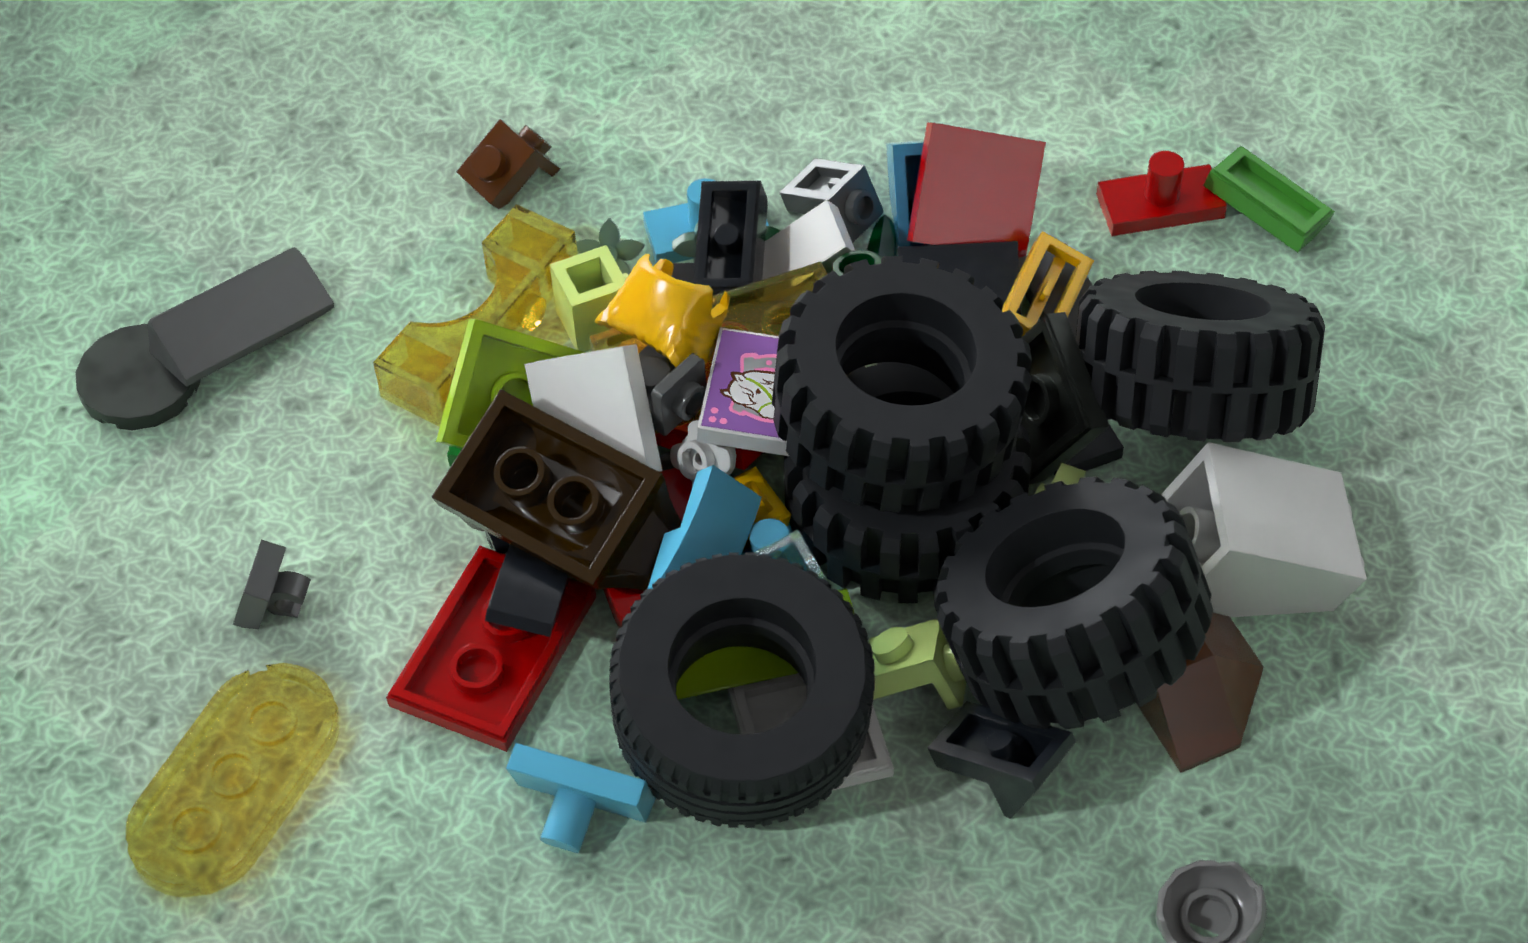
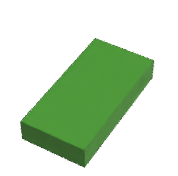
(1268, 198)

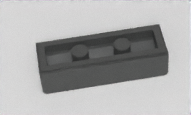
(237, 316)

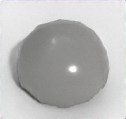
(1214, 898)

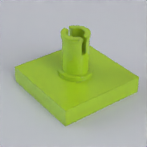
(488, 362)

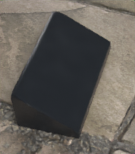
(730, 234)

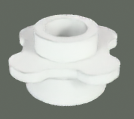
(694, 456)

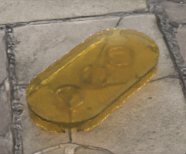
(232, 780)

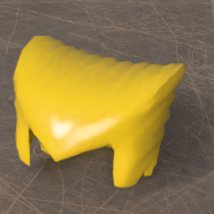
(666, 312)

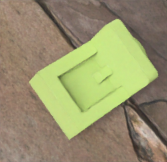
(916, 658)

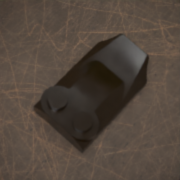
(560, 496)

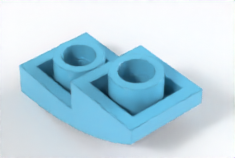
(714, 522)

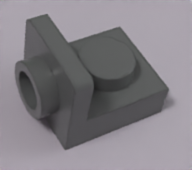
(841, 184)
(672, 391)

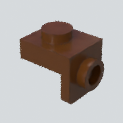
(506, 162)

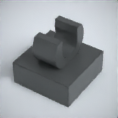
(270, 589)

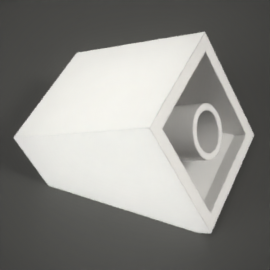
(1268, 532)

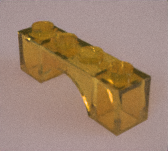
(517, 253)

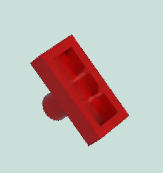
(1160, 198)

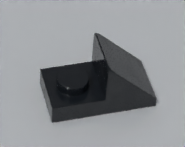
(1000, 753)

